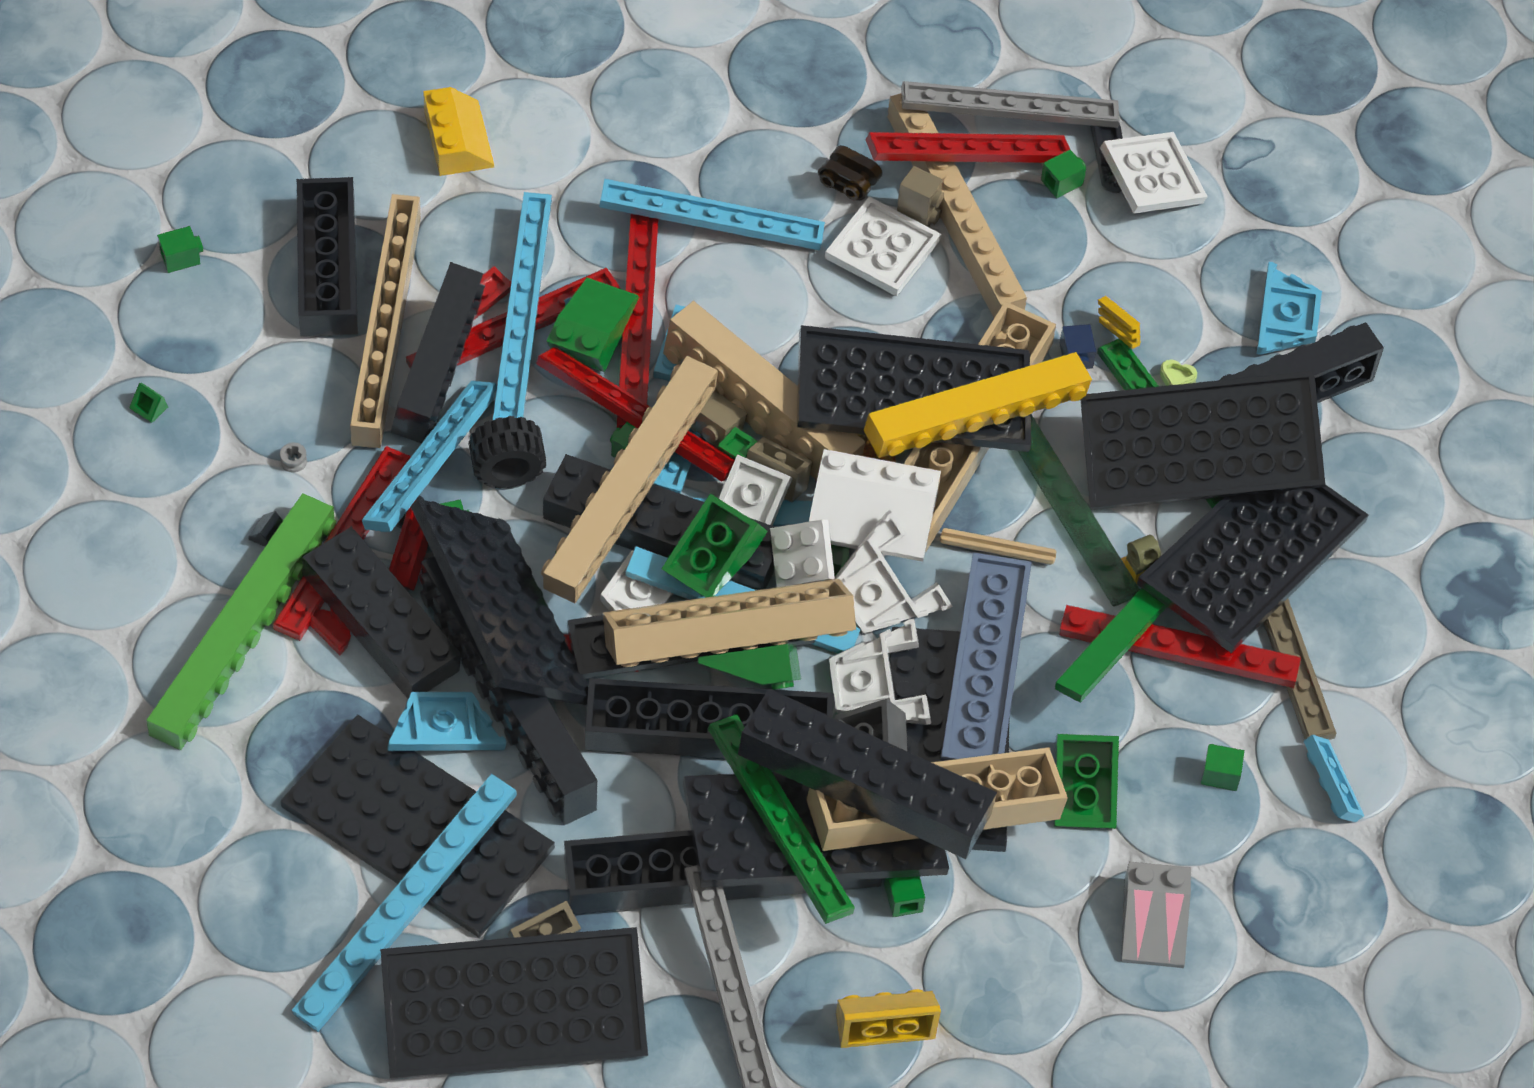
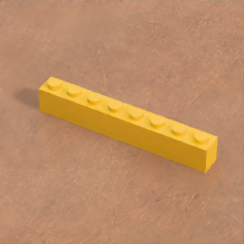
(977, 405)

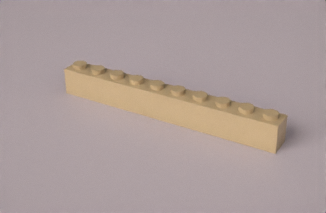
(963, 219)
(385, 322)
(629, 480)

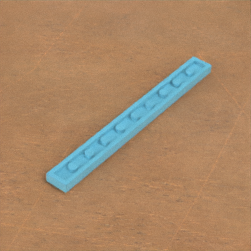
(523, 306)
(404, 903)

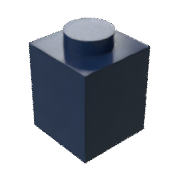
(1080, 340)

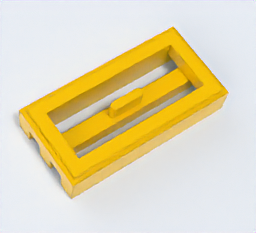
(1119, 322)

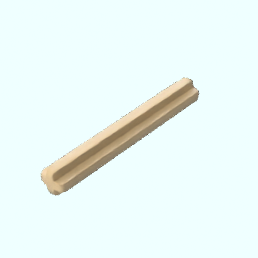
(998, 546)

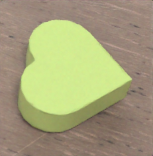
(1174, 373)

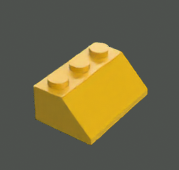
(456, 131)
(887, 1018)

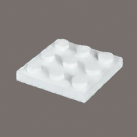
(1153, 172)
(882, 246)

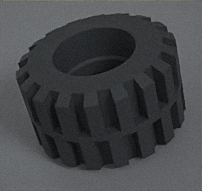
(507, 452)

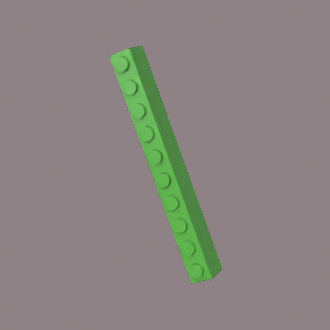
(240, 623)

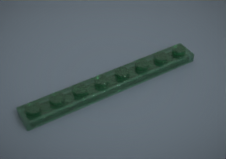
(1078, 519)

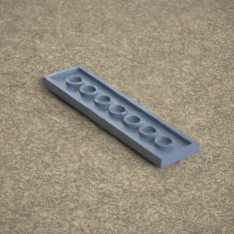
(986, 657)

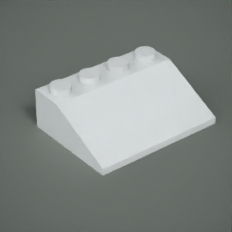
(859, 490)

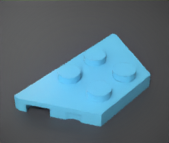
(1288, 312)
(444, 724)

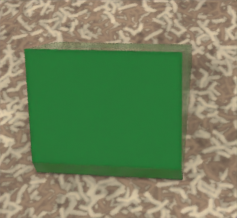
(148, 403)

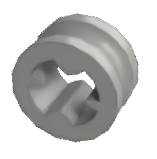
(296, 465)

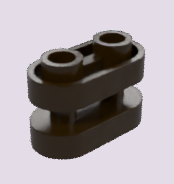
(850, 173)

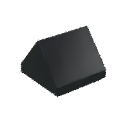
(265, 528)

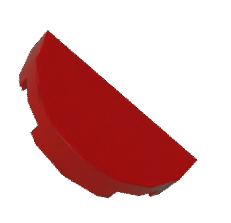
(331, 629)

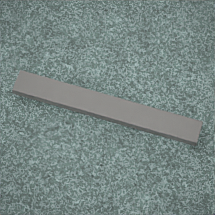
(1010, 104)
(731, 983)

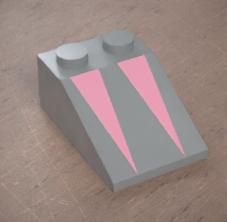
(1155, 914)

